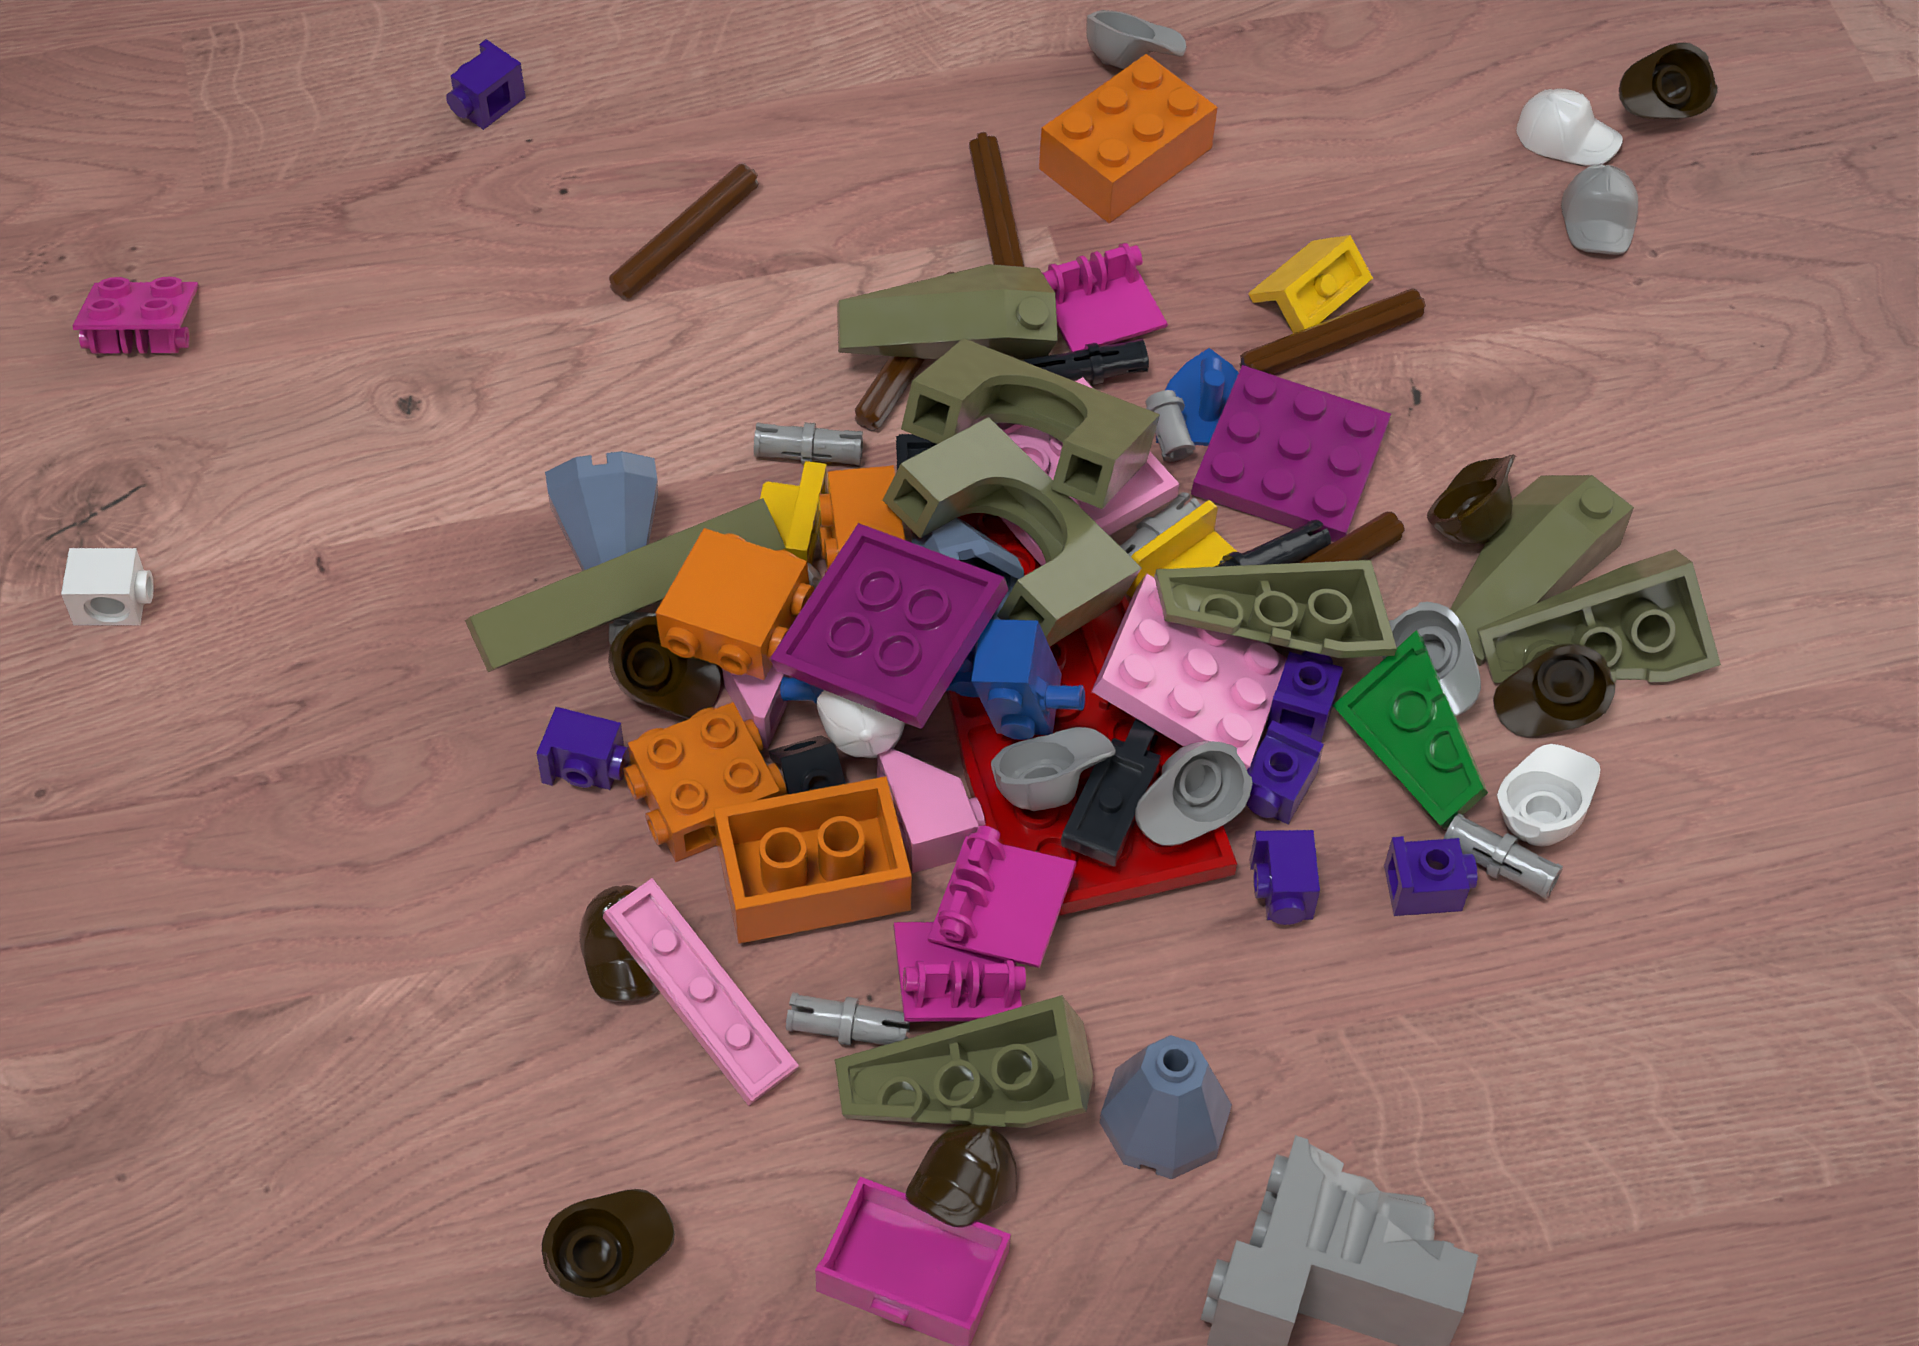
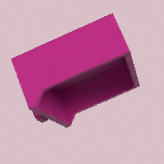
(912, 1265)

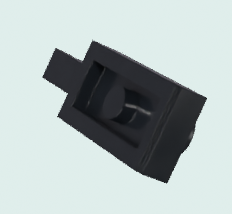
(1110, 796)

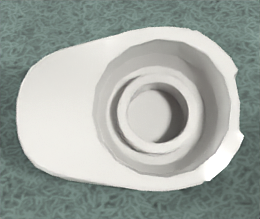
(1565, 129)
(856, 727)
(1548, 794)

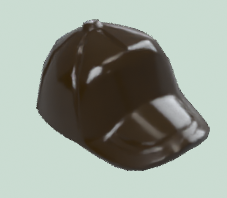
(1669, 83)
(1474, 502)
(659, 676)
(1555, 691)
(608, 963)
(964, 1175)
(606, 1242)

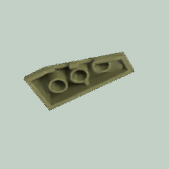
(988, 304)
(1545, 547)
(1295, 605)
(1638, 617)
(987, 1071)

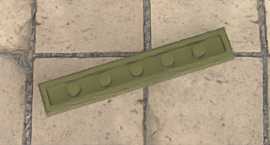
(604, 591)

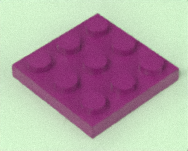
(1290, 453)
(889, 625)

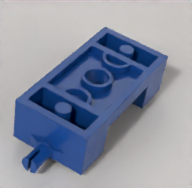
(1009, 673)

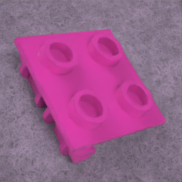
(1103, 298)
(150, 308)
(1002, 900)
(950, 981)

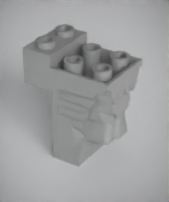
(1339, 1255)

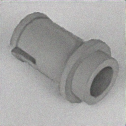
(1171, 426)

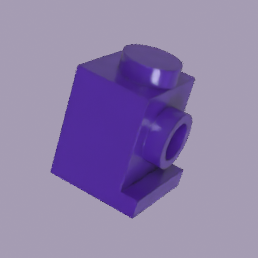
(486, 86)
(1306, 693)
(582, 750)
(1282, 772)
(1286, 874)
(1428, 876)

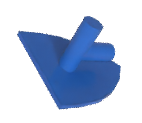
(1205, 388)

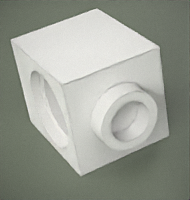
(106, 586)

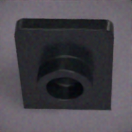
(809, 764)

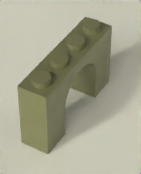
(1100, 433)
(992, 475)

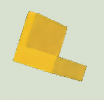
(1315, 281)
(797, 509)
(1183, 545)

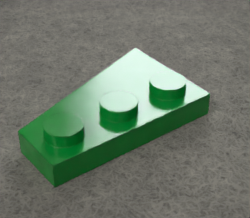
(1415, 732)

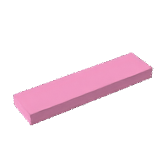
(700, 991)

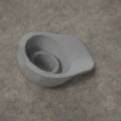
(1124, 38)
(1600, 210)
(1447, 647)
(1047, 768)
(1195, 794)

